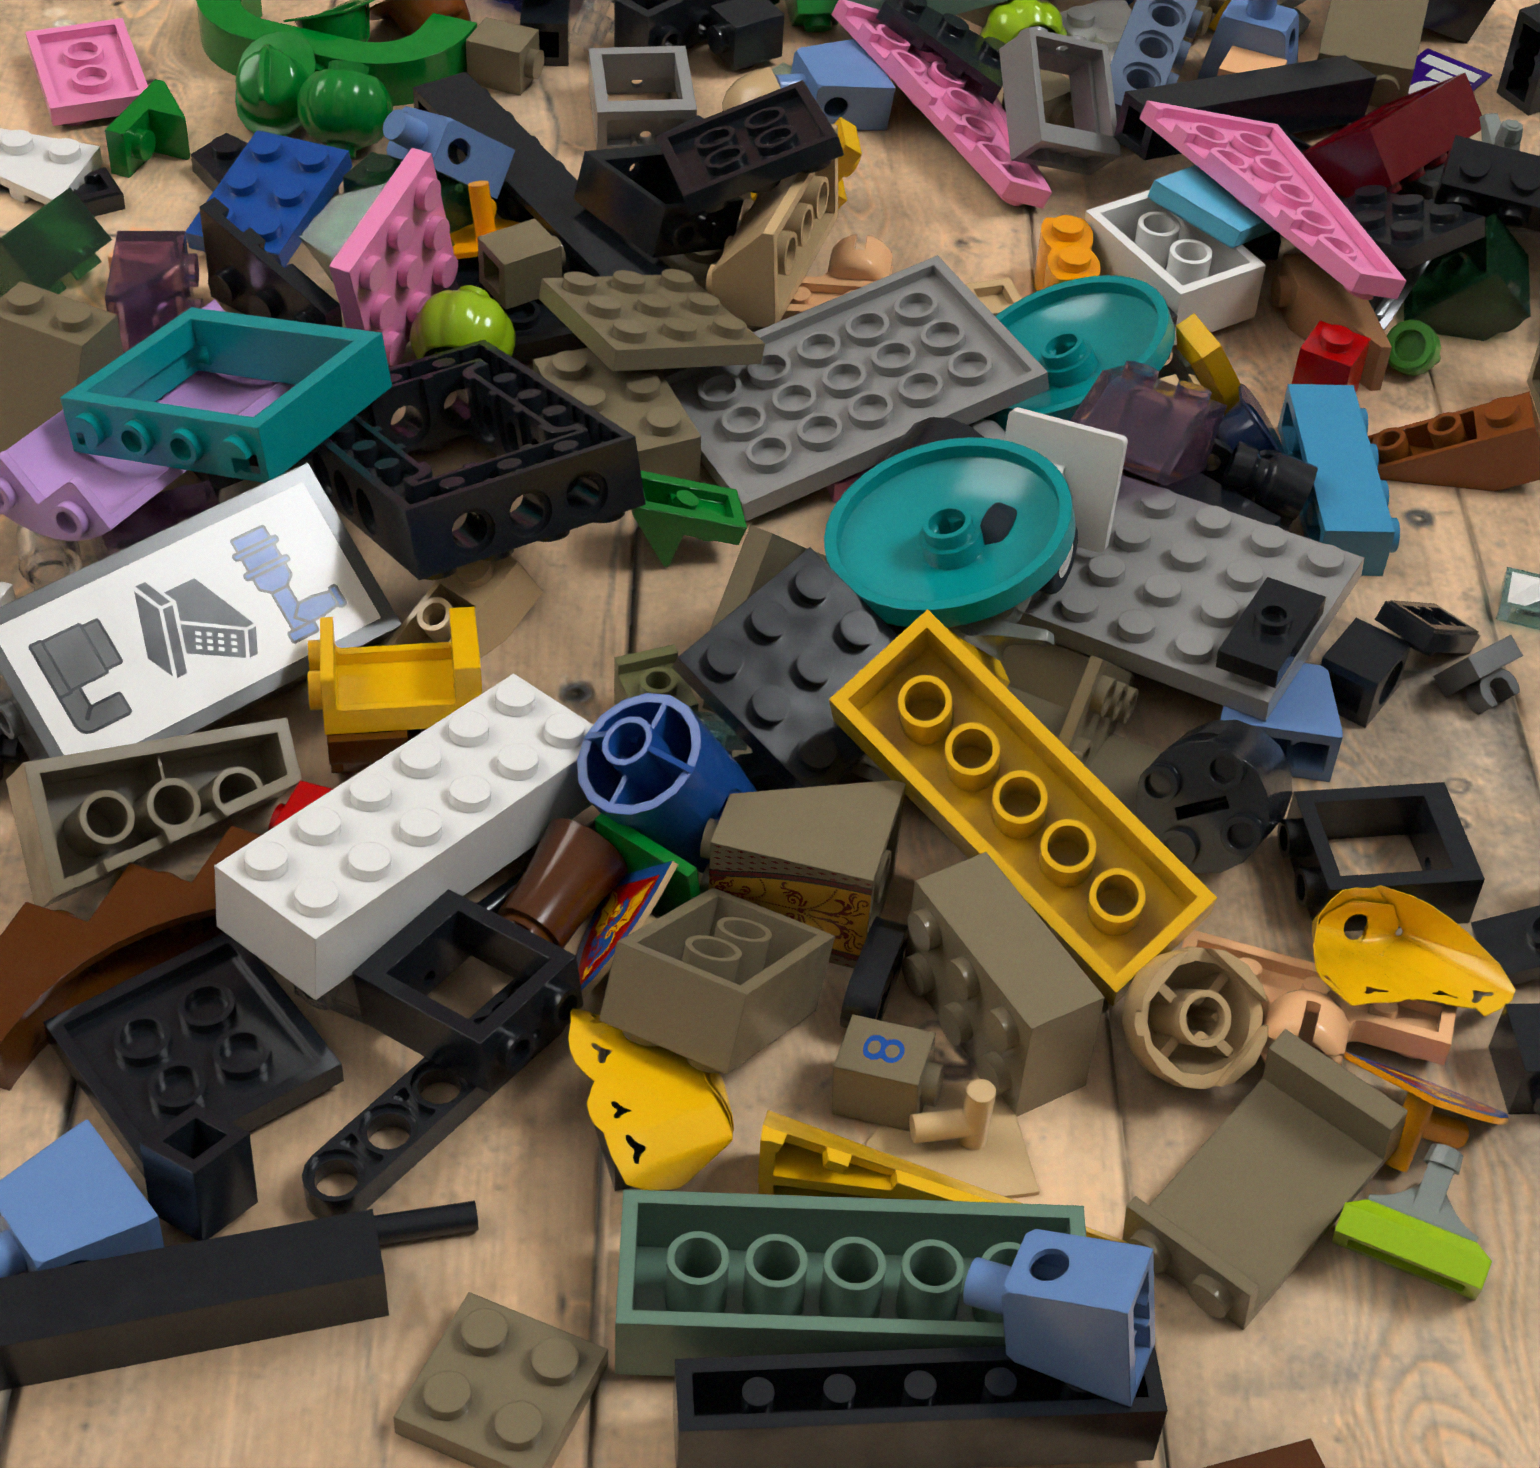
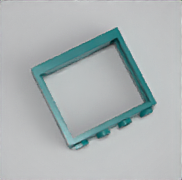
(332, 371)

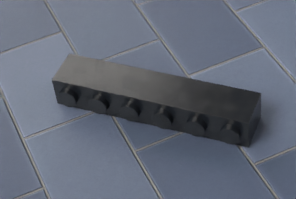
(902, 1412)

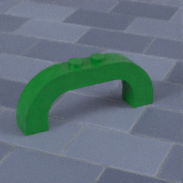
(401, 64)

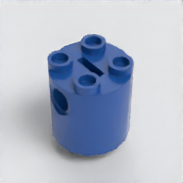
(659, 772)

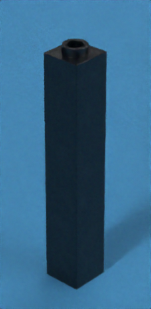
(1289, 95)
(190, 1298)

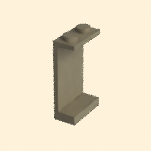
(1268, 1181)

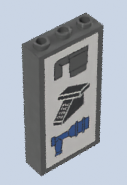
(186, 623)

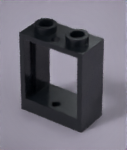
(647, 203)
(1423, 811)
(402, 973)

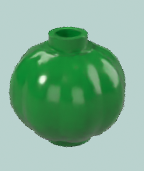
(344, 106)

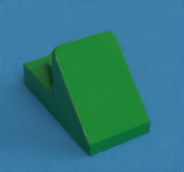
(146, 127)
(690, 509)

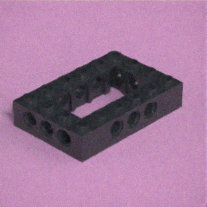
(548, 448)

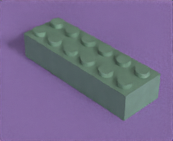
(807, 1273)

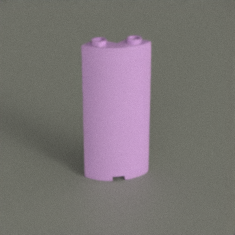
(87, 494)

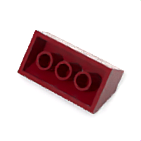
(1397, 138)

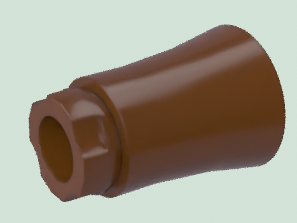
(564, 881)

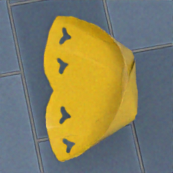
(1424, 959)
(672, 1106)

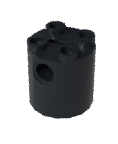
(1215, 794)

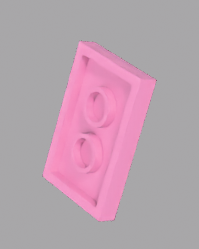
(86, 70)

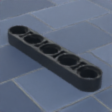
(402, 1108)

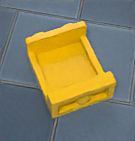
(394, 683)

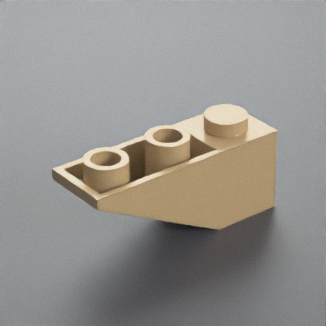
(496, 589)

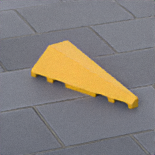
(819, 1163)

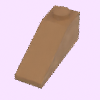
(1312, 295)

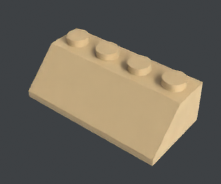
(775, 246)

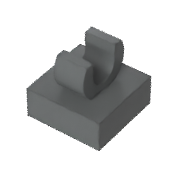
(1480, 673)

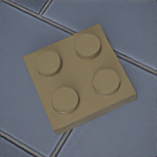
(500, 1388)

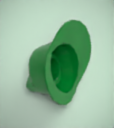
(344, 20)
(270, 82)

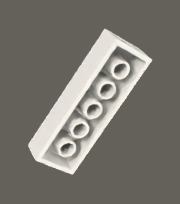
(402, 833)

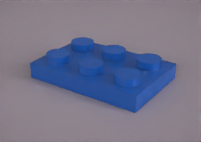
(277, 190)

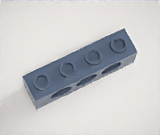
(1153, 45)

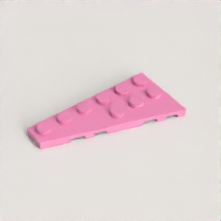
(951, 105)
(1282, 188)

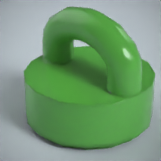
(1414, 348)

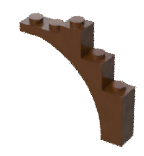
(60, 961)

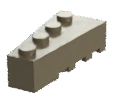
(125, 803)

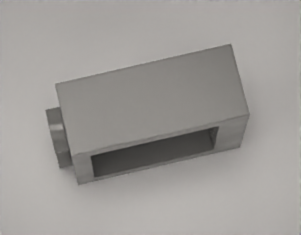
(661, 71)
(1089, 71)

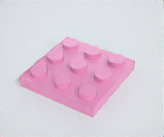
(396, 256)

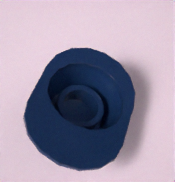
(1248, 424)

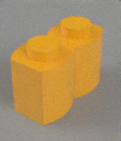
(1064, 251)

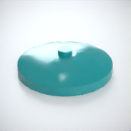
(1085, 329)
(915, 540)

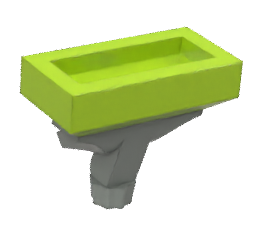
(1419, 1230)

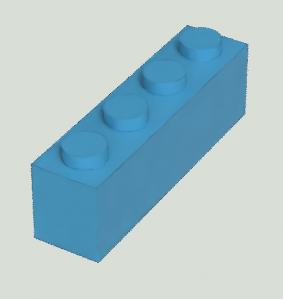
(1347, 497)

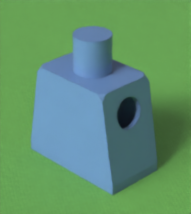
(1255, 27)
(844, 83)
(437, 134)
(1303, 724)
(72, 1207)
(1074, 1309)

